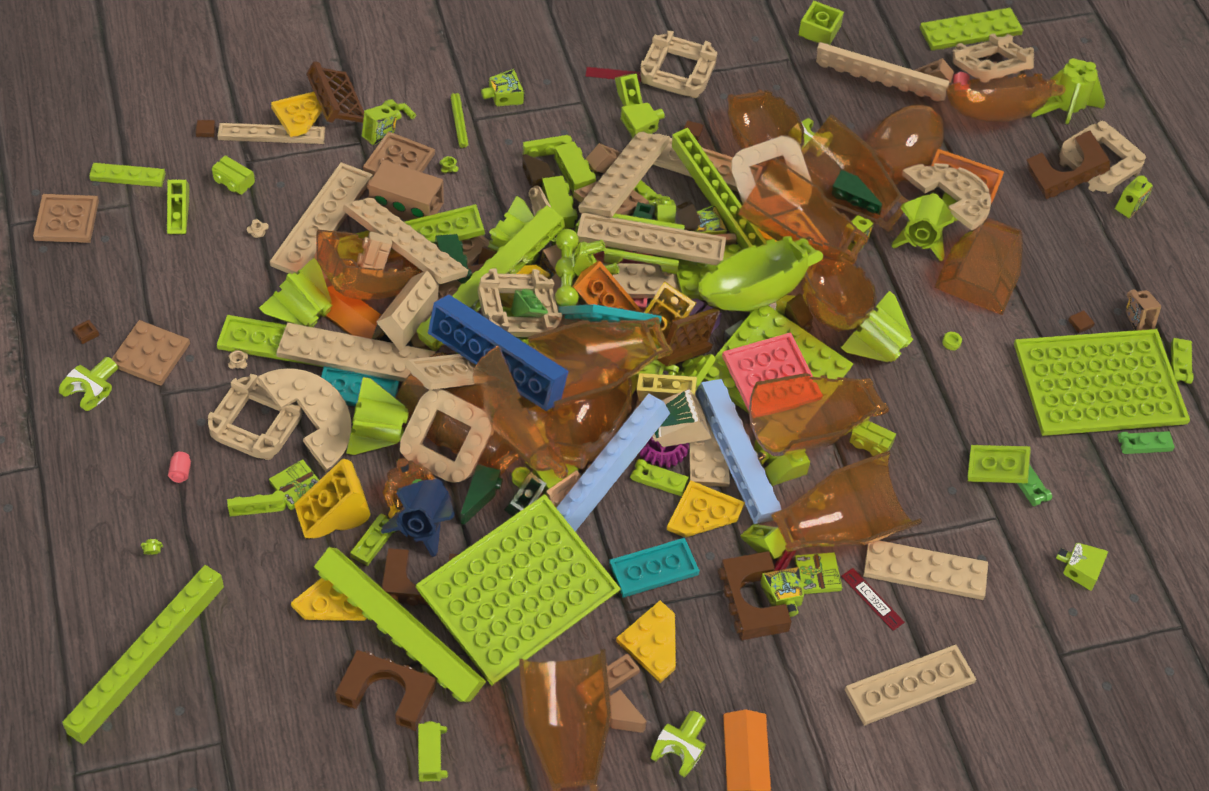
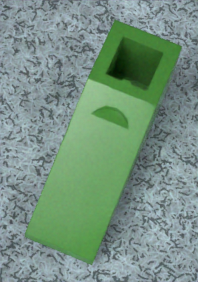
(527, 304)

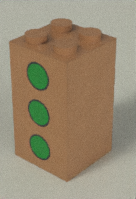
(406, 191)

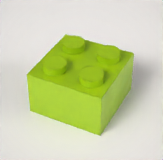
(821, 23)

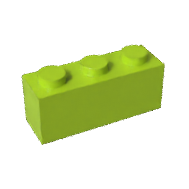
(573, 166)
(557, 195)

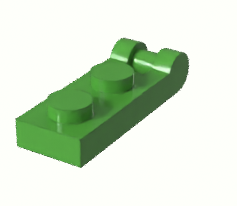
(1146, 442)
(1035, 485)

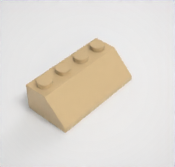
(409, 309)

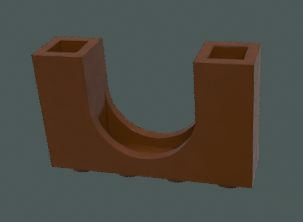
(1054, 182)
(396, 580)
(751, 620)
(368, 668)

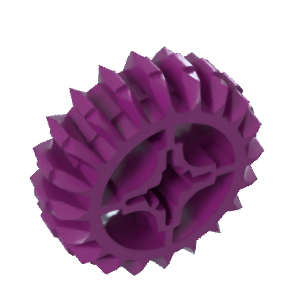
(659, 455)

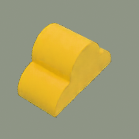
(671, 306)
(333, 503)

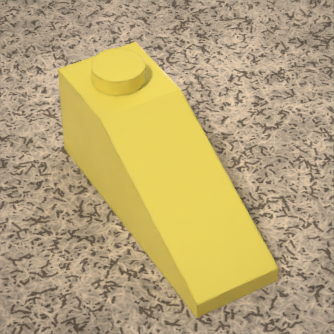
(664, 385)

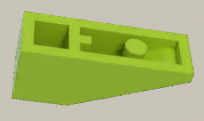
(177, 206)

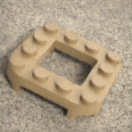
(666, 43)
(1019, 58)
(764, 151)
(1130, 165)
(492, 284)
(420, 422)
(257, 446)

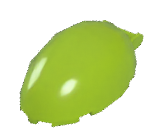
(758, 274)

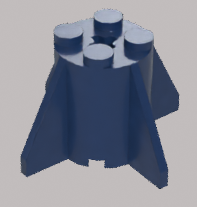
(423, 509)

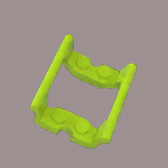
(616, 255)

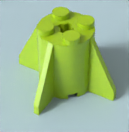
(1081, 87)
(515, 219)
(925, 224)
(302, 297)
(881, 333)
(376, 419)

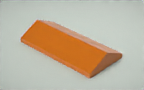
(989, 175)
(600, 288)
(352, 315)
(746, 751)

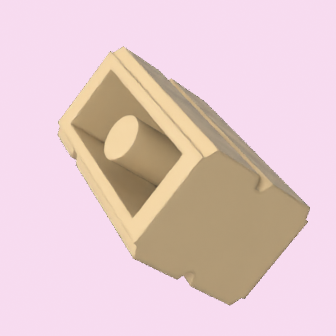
(375, 251)

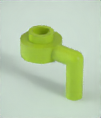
(393, 105)

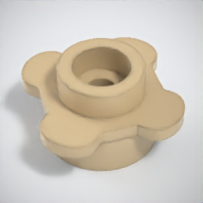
(257, 228)
(234, 357)

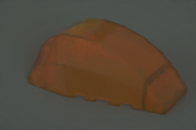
(338, 260)
(984, 265)

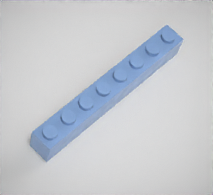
(738, 451)
(613, 461)

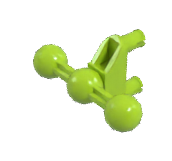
(574, 263)

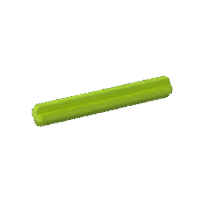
(459, 120)

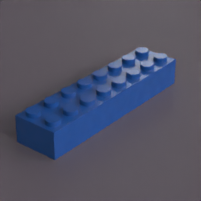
(474, 336)

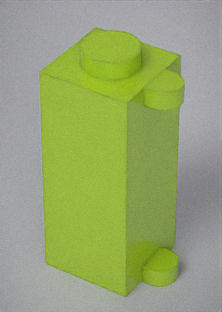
(430, 751)

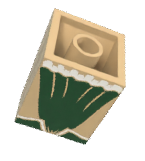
(685, 422)

